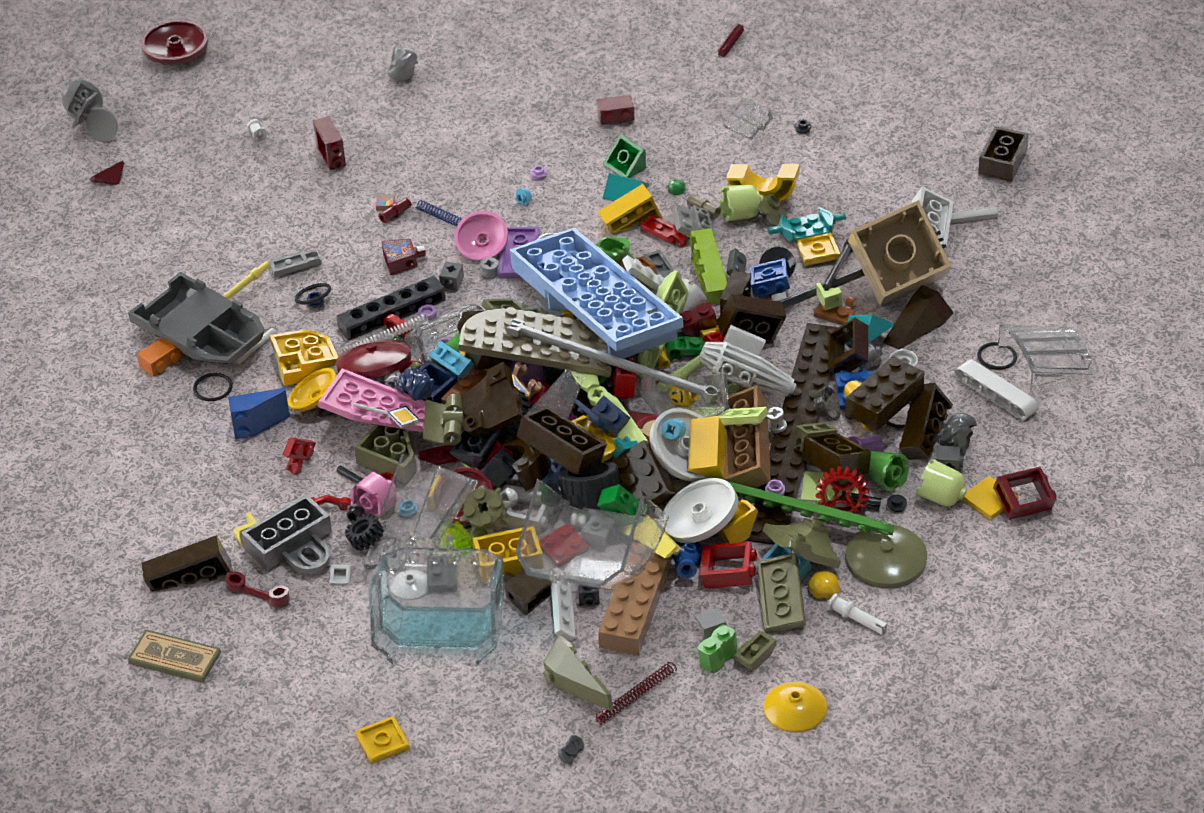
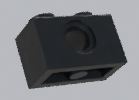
(500, 468)

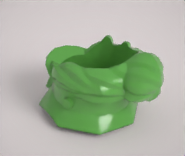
(615, 248)

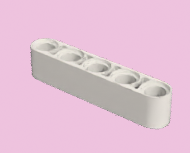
(997, 389)

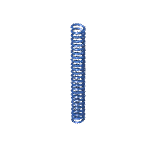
(425, 210)

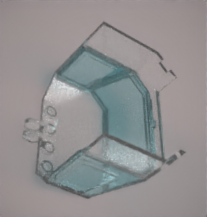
(437, 601)

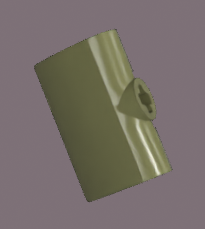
(444, 421)

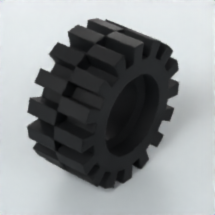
(364, 532)

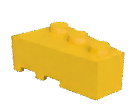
(629, 210)

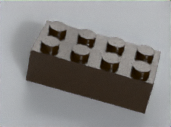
(885, 393)
(561, 440)

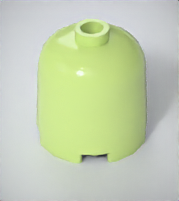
(739, 202)
(941, 484)

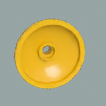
(310, 390)
(795, 706)

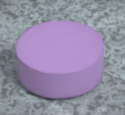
(429, 310)

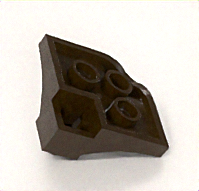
(491, 402)

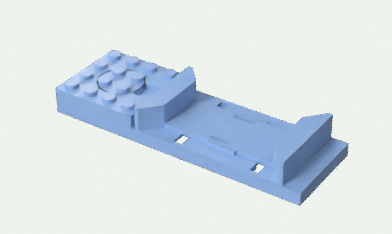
(597, 291)

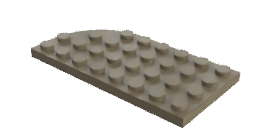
(487, 336)

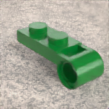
(684, 345)

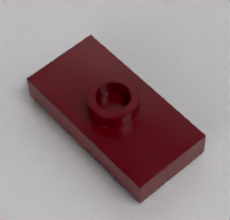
(437, 455)

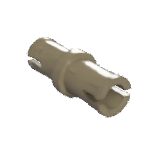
(712, 209)

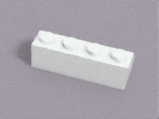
(938, 211)

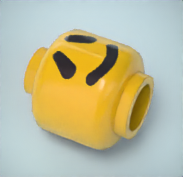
(682, 397)

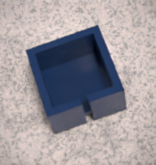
(442, 383)

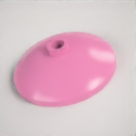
(479, 227)

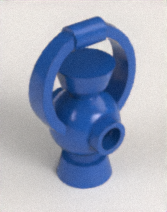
(688, 559)

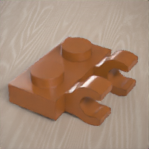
(837, 314)

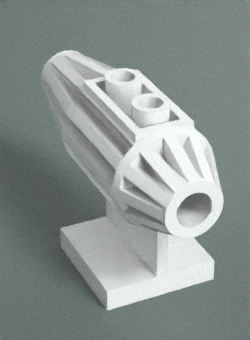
(741, 362)

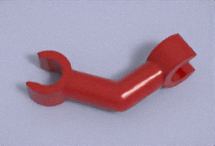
(341, 502)

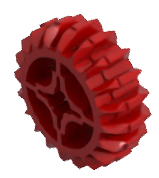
(837, 486)

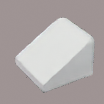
(340, 574)

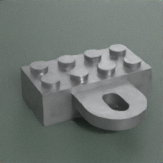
(289, 536)

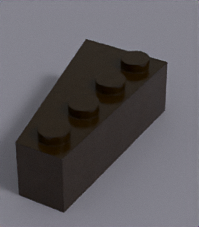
(924, 422)
(187, 565)

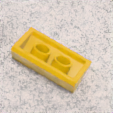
(707, 447)

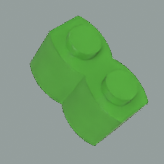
(718, 648)

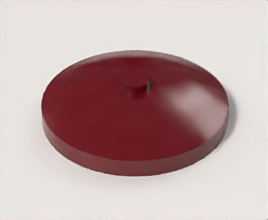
(174, 42)
(375, 358)

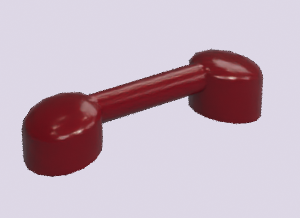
(277, 596)

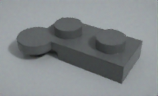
(736, 262)

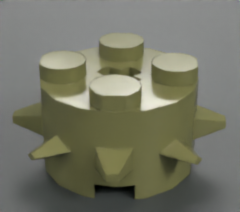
(488, 521)

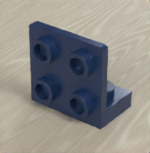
(605, 415)

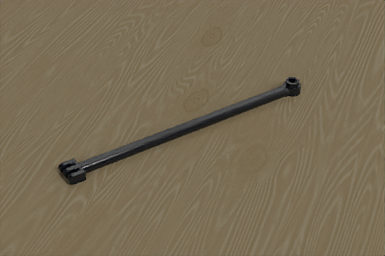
(841, 280)

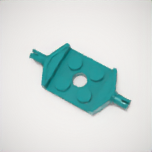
(807, 226)

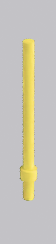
(253, 275)

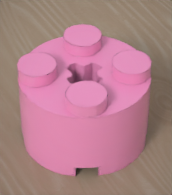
(371, 493)

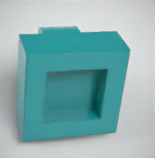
(622, 446)

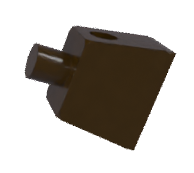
(526, 591)

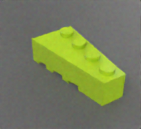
(708, 264)

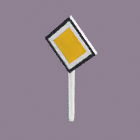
(402, 416)

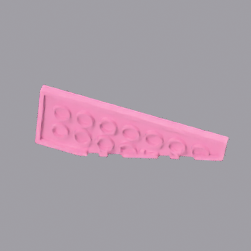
(353, 388)

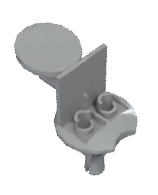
(85, 102)

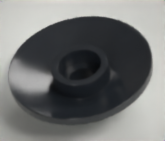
(777, 253)

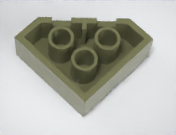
(383, 448)

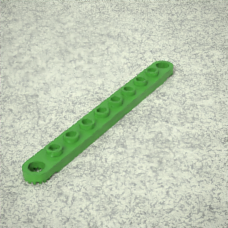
(809, 509)

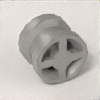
(489, 268)

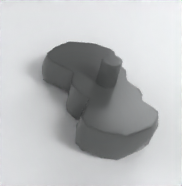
(571, 748)

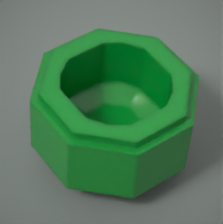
(676, 187)

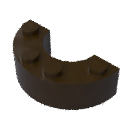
(529, 463)

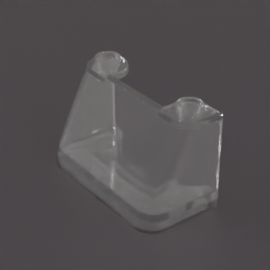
(425, 336)

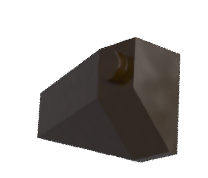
(919, 317)

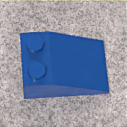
(258, 411)

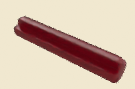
(730, 40)

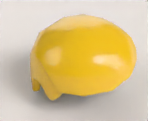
(824, 585)

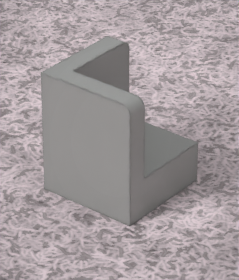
(710, 622)

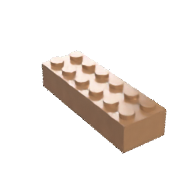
(747, 445)
(633, 608)

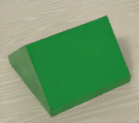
(626, 157)

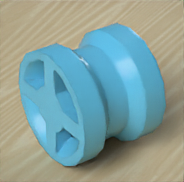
(678, 430)

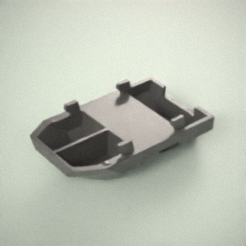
(199, 321)

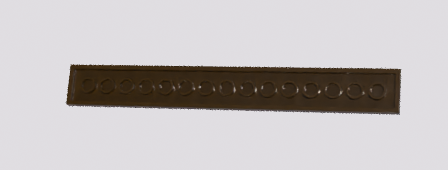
(786, 459)

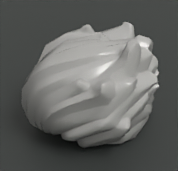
(402, 64)

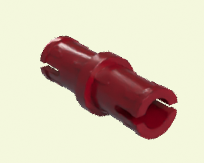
(394, 210)

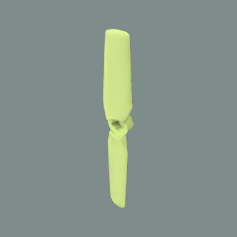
(592, 387)

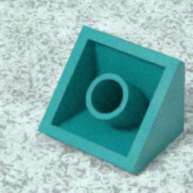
(619, 186)
(875, 324)

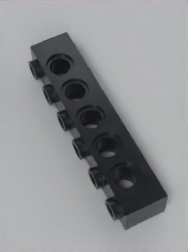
(400, 303)

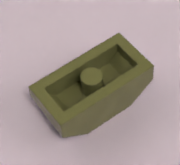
(755, 650)

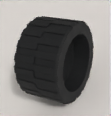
(585, 488)

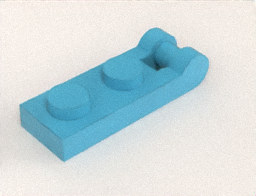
(451, 359)

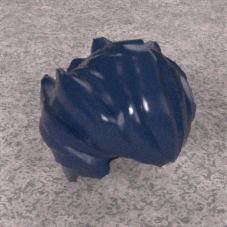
(415, 384)

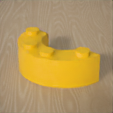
(781, 185)

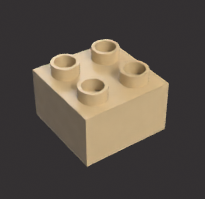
(899, 253)

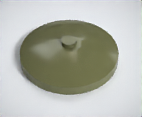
(886, 559)

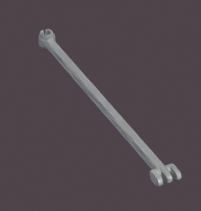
(518, 327)

